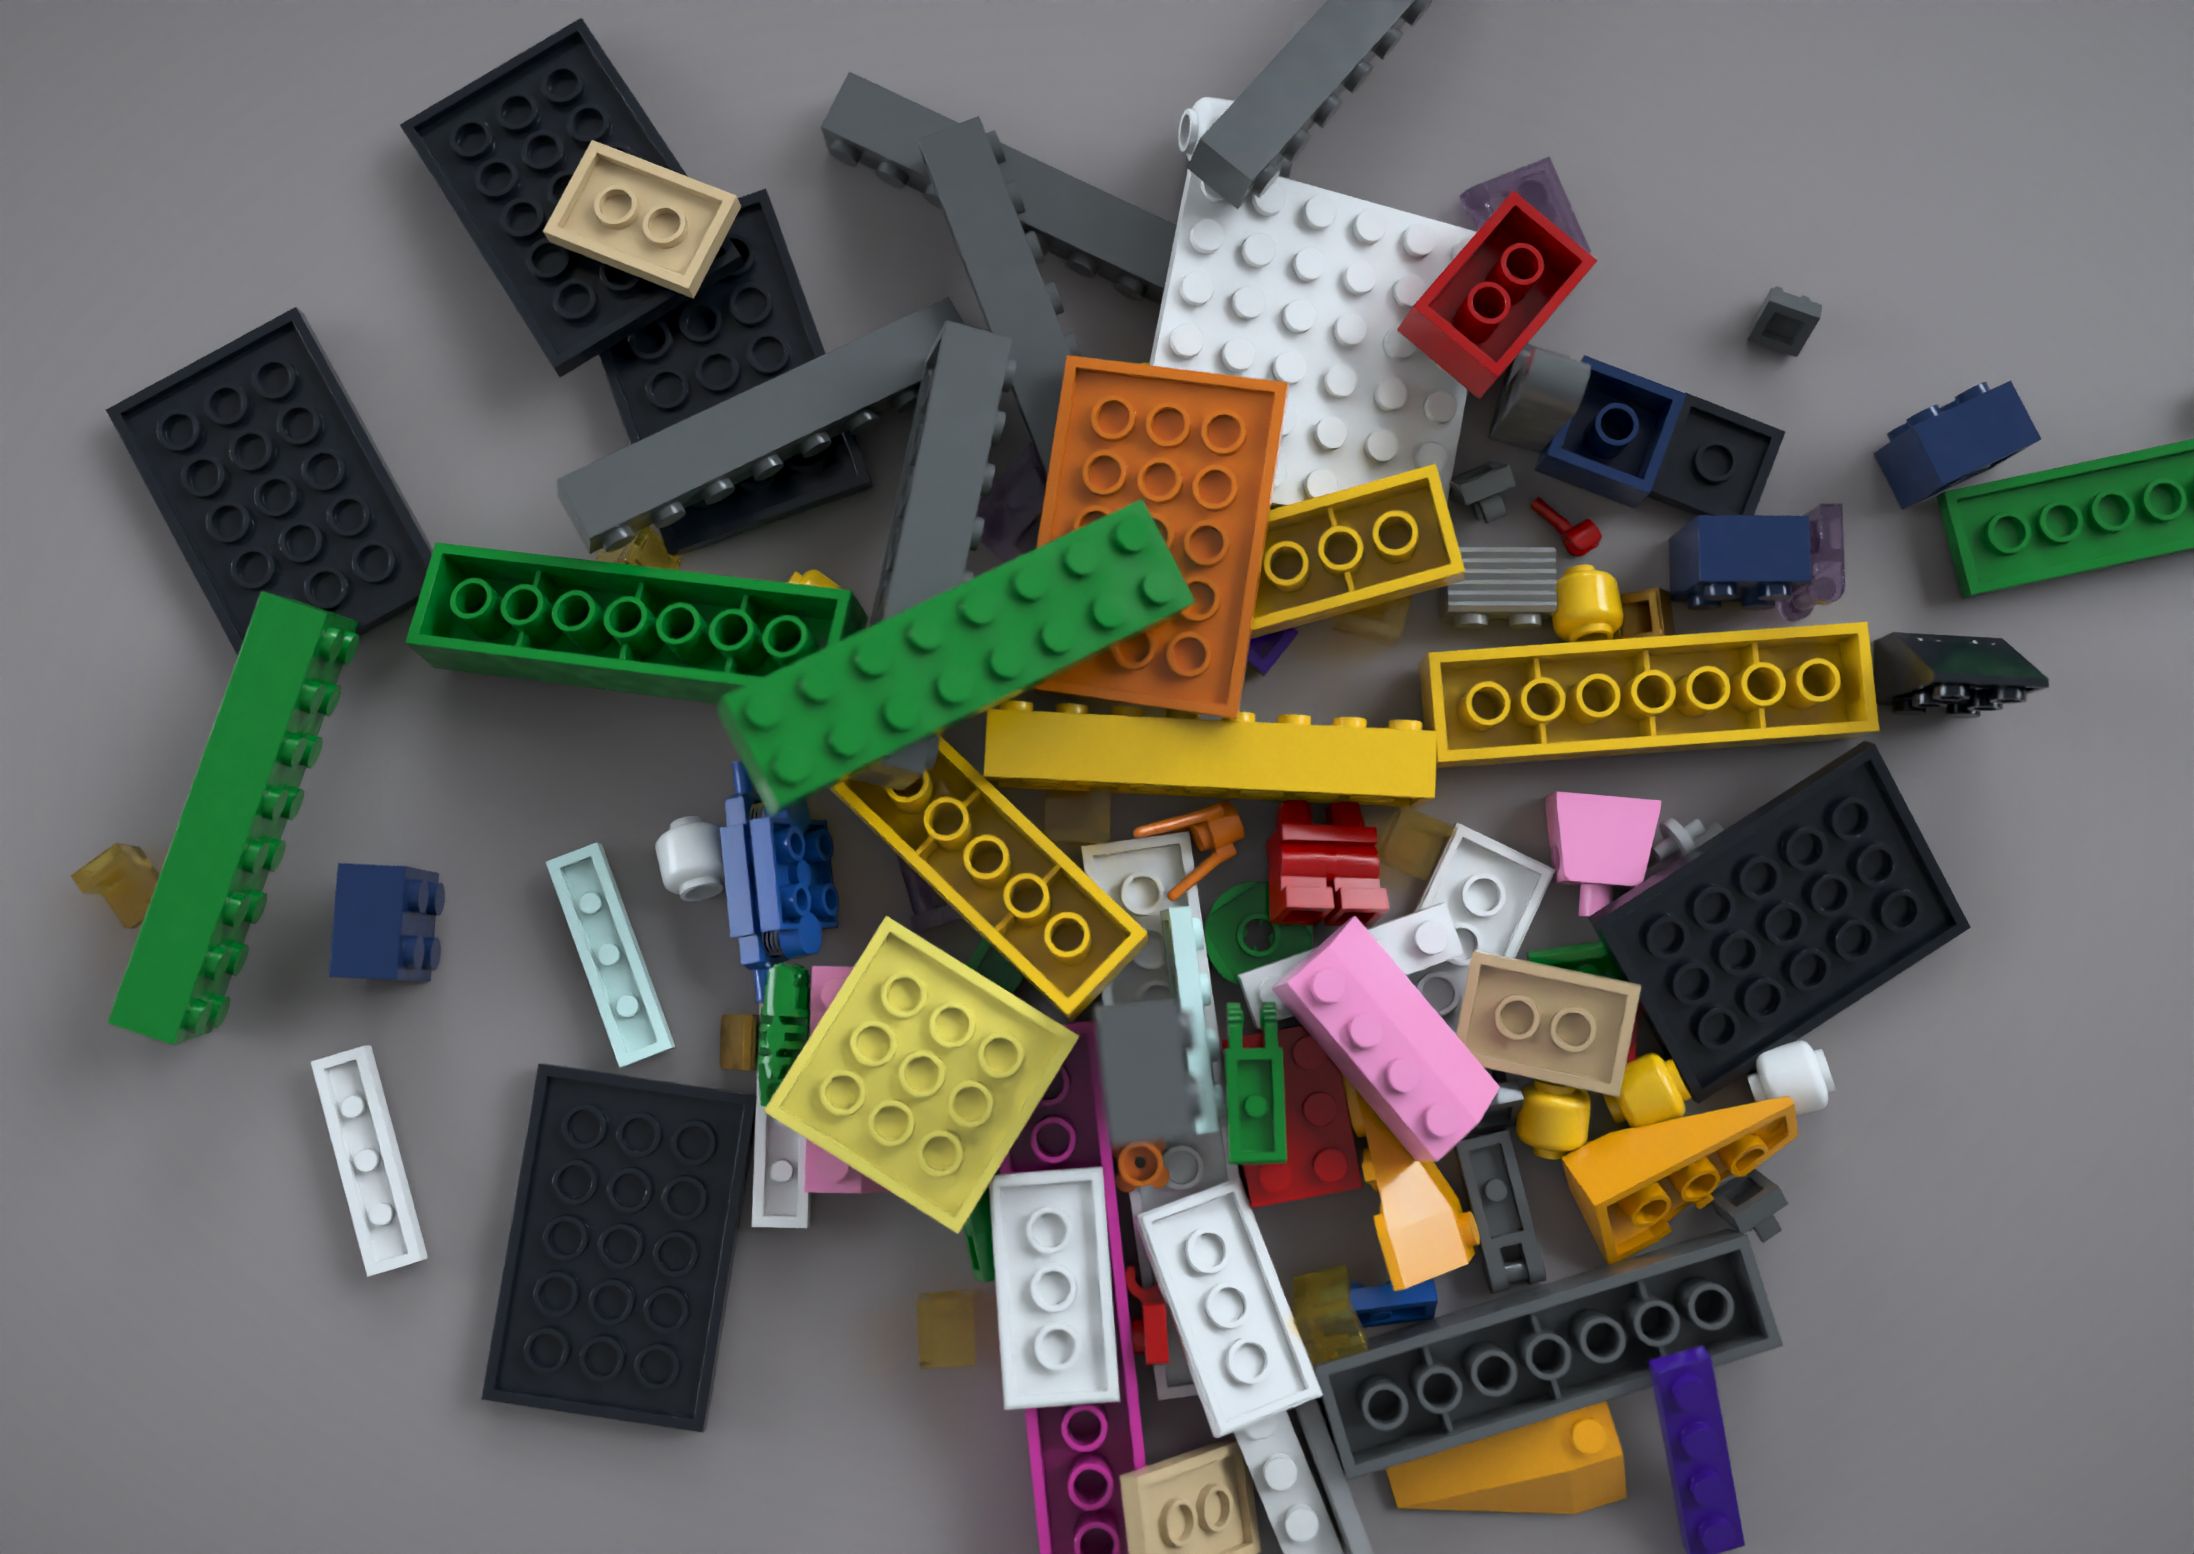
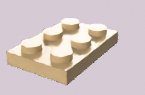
(642, 218)
(1548, 1022)
(1193, 1504)

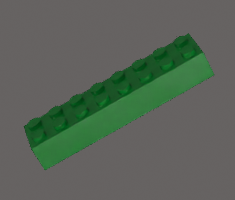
(618, 623)
(953, 657)
(235, 821)

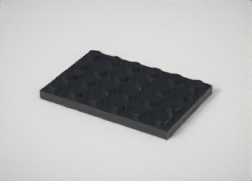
(503, 164)
(717, 348)
(275, 482)
(1781, 920)
(621, 1247)

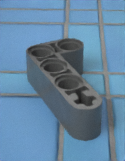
(1538, 397)

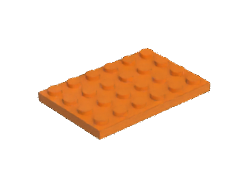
(1206, 468)

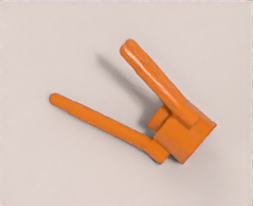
(1210, 829)

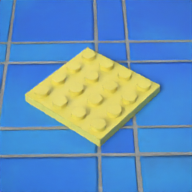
(921, 1074)

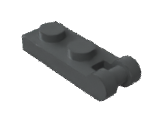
(1499, 1208)

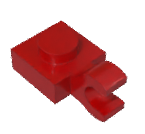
(1150, 1332)

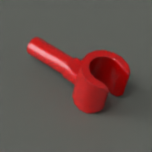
(1576, 539)

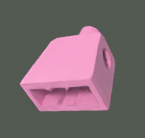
(1600, 843)

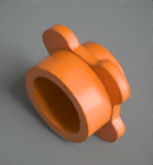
(1151, 1174)

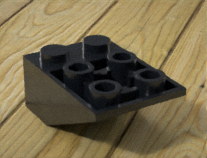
(1951, 674)

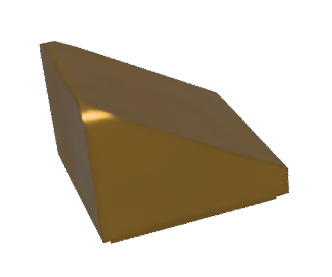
(1646, 614)
(739, 1041)

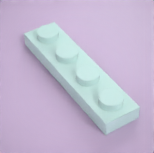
(610, 954)
(1192, 989)

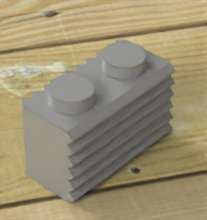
(1503, 585)

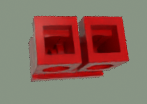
(1323, 868)

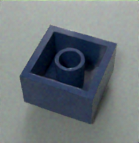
(1615, 435)
(1955, 442)
(1739, 560)
(385, 922)

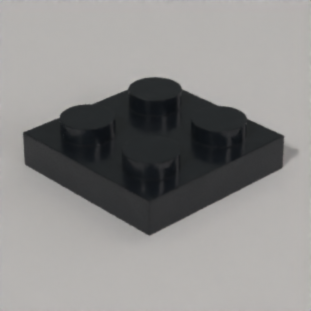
(1716, 461)

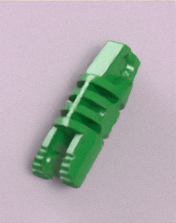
(782, 1026)

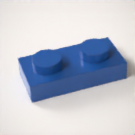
(1384, 1306)

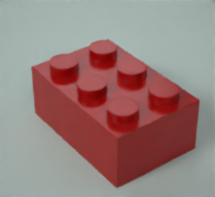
(1496, 294)
(1317, 1126)

